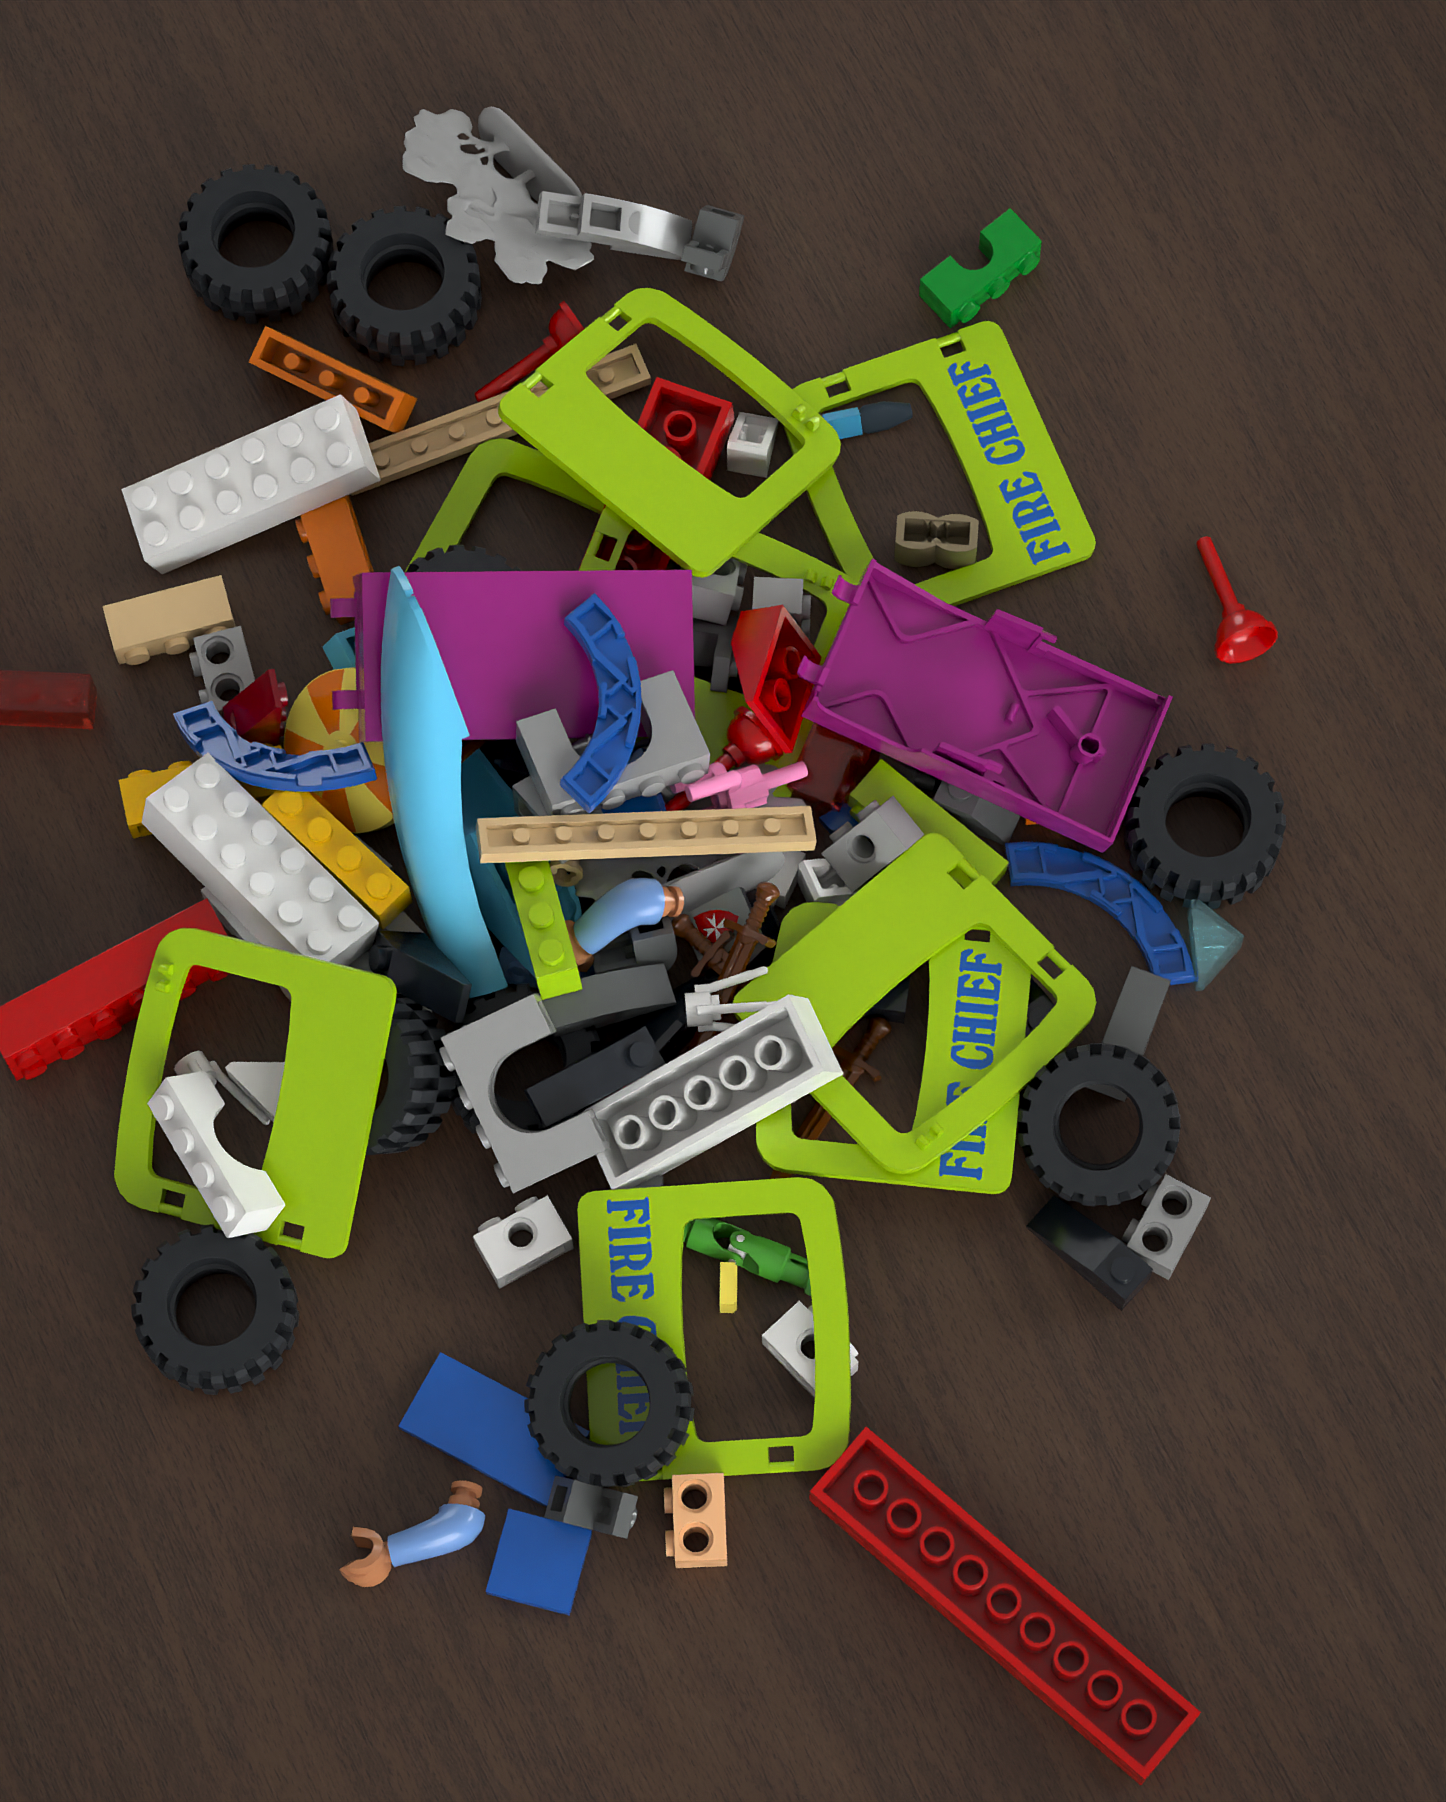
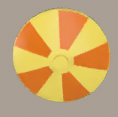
(318, 727)

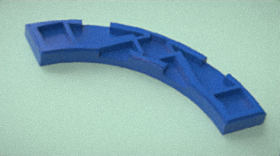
(618, 701)
(271, 766)
(1112, 891)

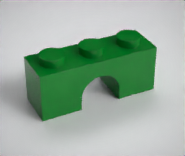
(958, 292)

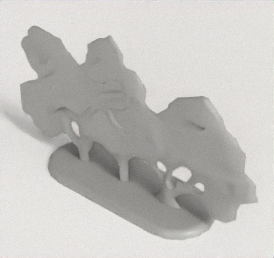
(485, 200)
(699, 886)

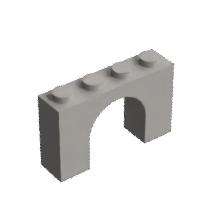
(673, 756)
(476, 1056)

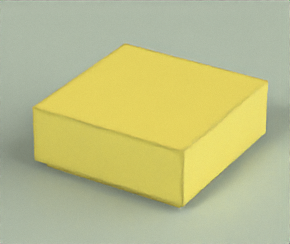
(728, 1287)

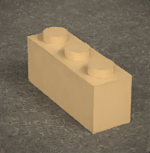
(167, 620)

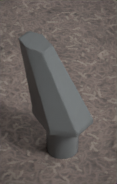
(919, 779)

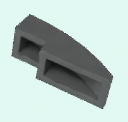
(611, 998)
(1134, 1017)

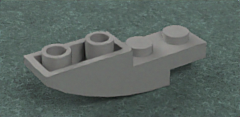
(614, 223)

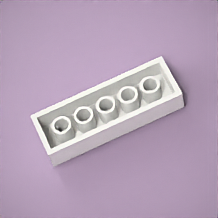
(251, 484)
(256, 866)
(714, 1091)

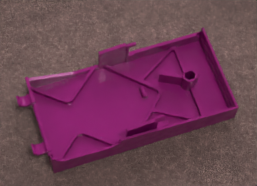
(510, 645)
(984, 706)

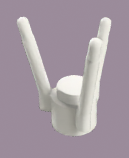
(704, 1008)
(198, 1062)

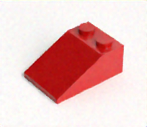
(767, 657)

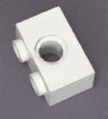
(512, 1262)
(785, 1342)

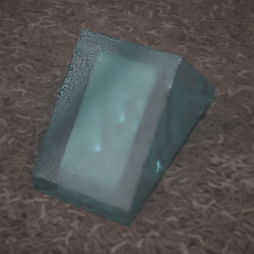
(1211, 942)

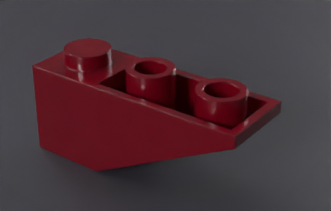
(259, 710)

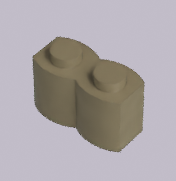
(942, 540)

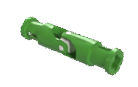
(748, 1251)

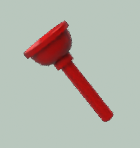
(562, 329)
(1242, 632)
(747, 743)

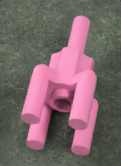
(739, 787)

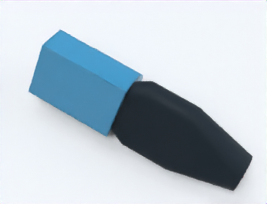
(868, 418)

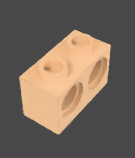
(706, 1520)

